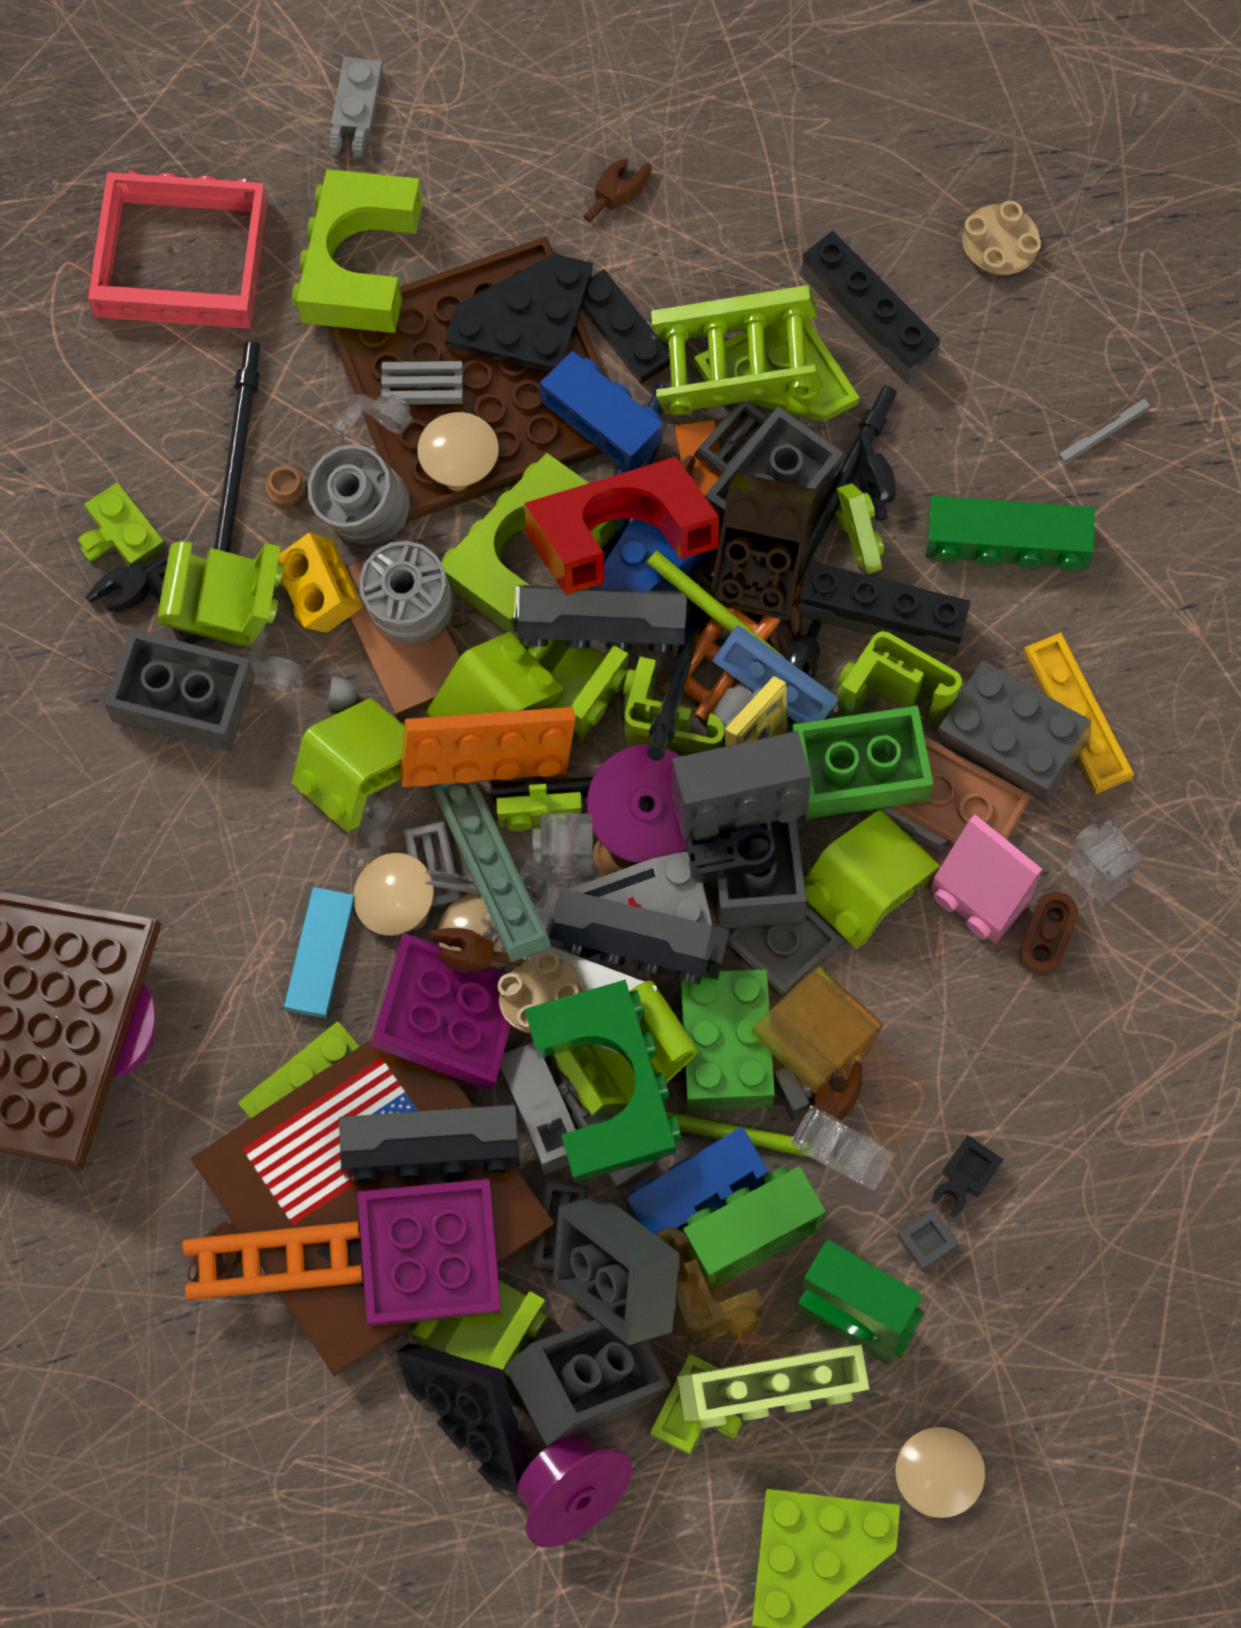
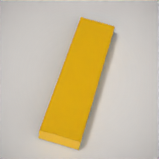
(1064, 682)

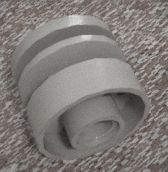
(358, 495)
(406, 593)

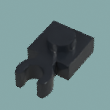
(969, 1171)

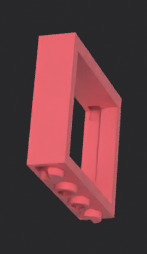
(169, 305)

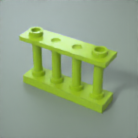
(728, 315)

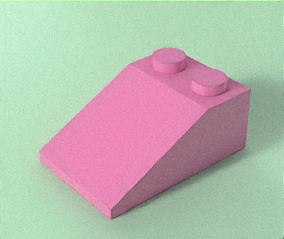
(985, 880)

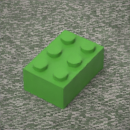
(866, 762)
(730, 1062)
(754, 1225)

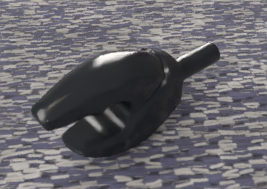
(876, 478)
(130, 580)
(805, 651)

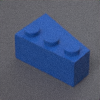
(627, 561)
(698, 1183)

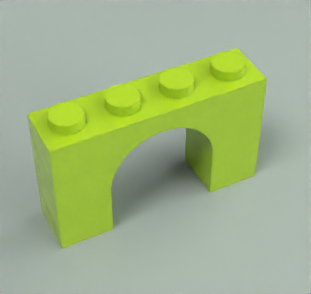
(346, 206)
(475, 563)

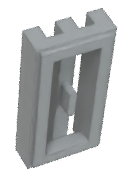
(424, 376)
(439, 899)

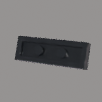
(624, 328)

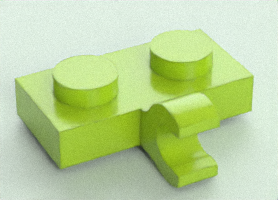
(856, 521)
(120, 527)
(525, 811)
(672, 1427)

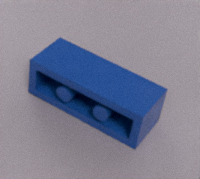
(602, 411)

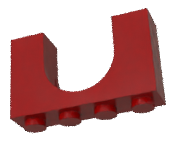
(654, 493)

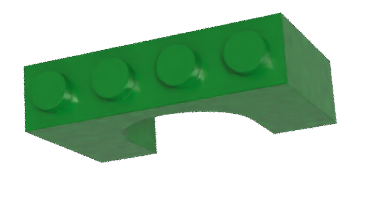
(609, 1019)
(860, 1303)

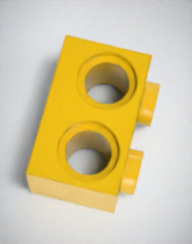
(322, 580)

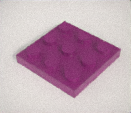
(442, 1015)
(429, 1252)

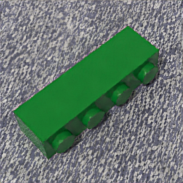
(1010, 532)

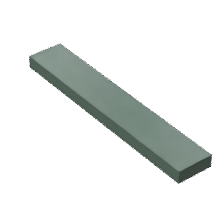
(492, 869)

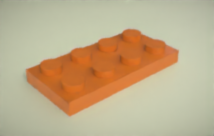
(486, 746)

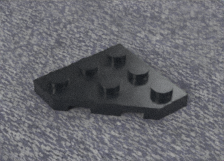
(524, 316)
(471, 1407)

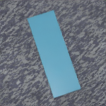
(319, 953)

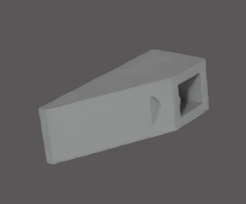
(538, 1105)

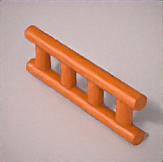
(707, 648)
(296, 1276)

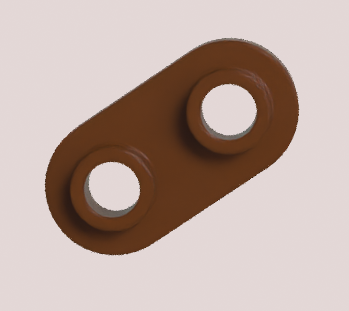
(1047, 934)

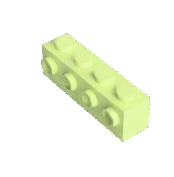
(773, 1383)

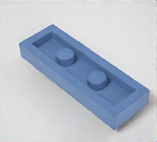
(756, 664)

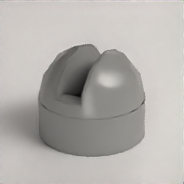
(341, 694)

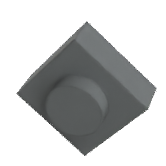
(792, 1092)
(927, 1240)

